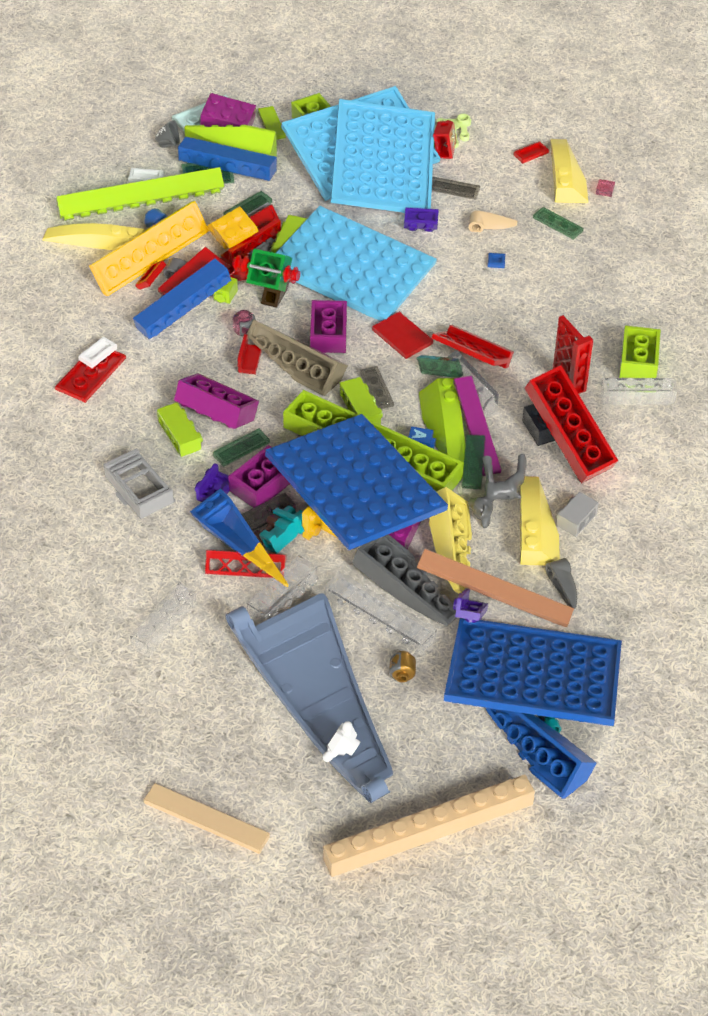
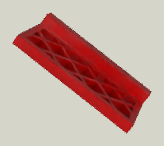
(475, 346)
(577, 356)

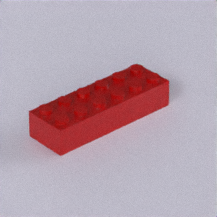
(571, 424)

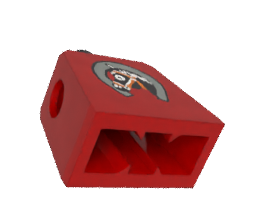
(444, 133)

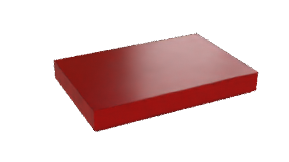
(402, 335)

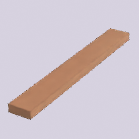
(495, 588)

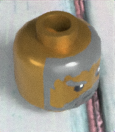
(402, 666)

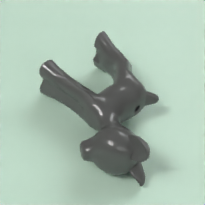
(501, 490)

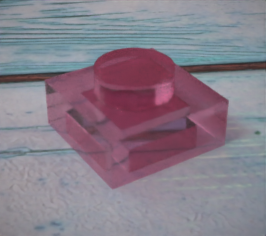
(605, 188)

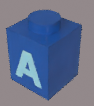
(423, 436)

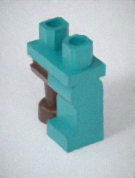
(280, 529)

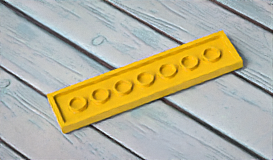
(149, 247)

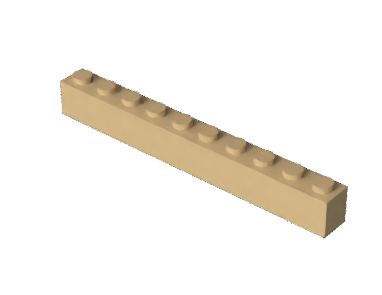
(428, 825)

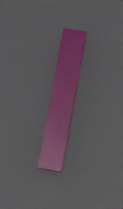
(475, 417)

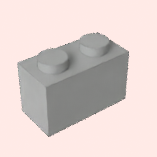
(577, 514)

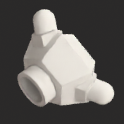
(342, 742)

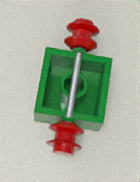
(267, 269)

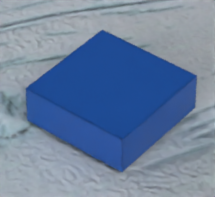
(496, 260)

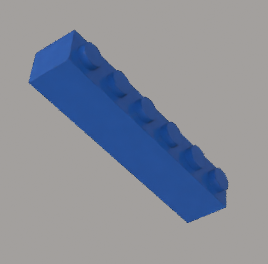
(227, 158)
(182, 299)

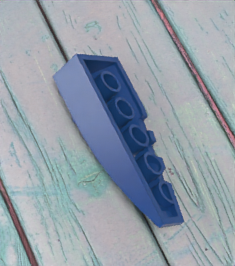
(549, 753)

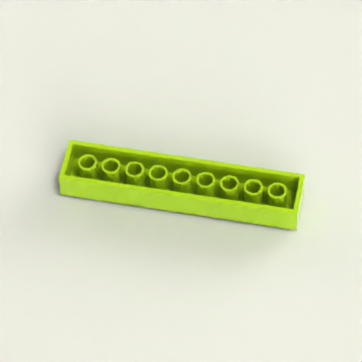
(313, 413)

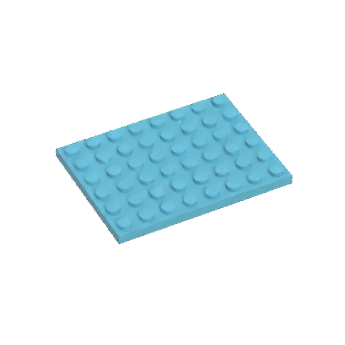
(315, 137)
(383, 156)
(355, 263)

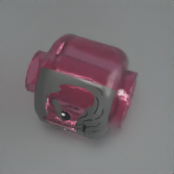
(242, 321)

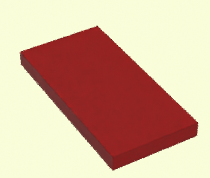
(192, 266)
(84, 381)

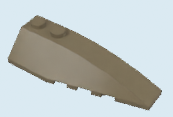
(298, 359)

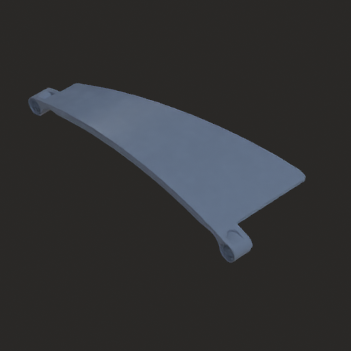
(312, 677)

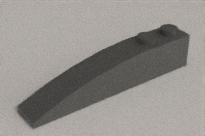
(397, 573)

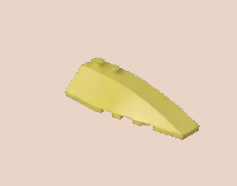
(568, 178)
(92, 235)
(537, 527)
(452, 530)

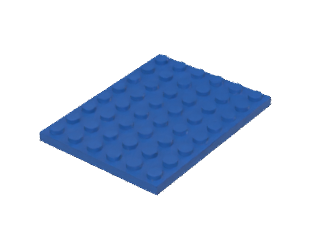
(356, 481)
(535, 671)

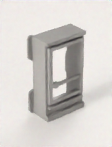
(148, 504)

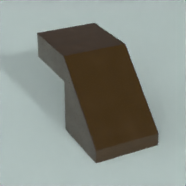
(273, 297)

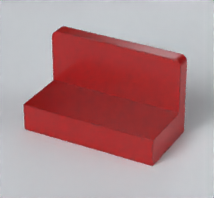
(248, 357)

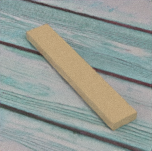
(207, 818)

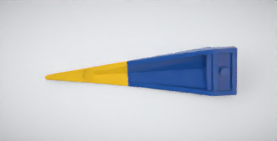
(225, 522)

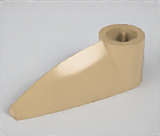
(483, 220)

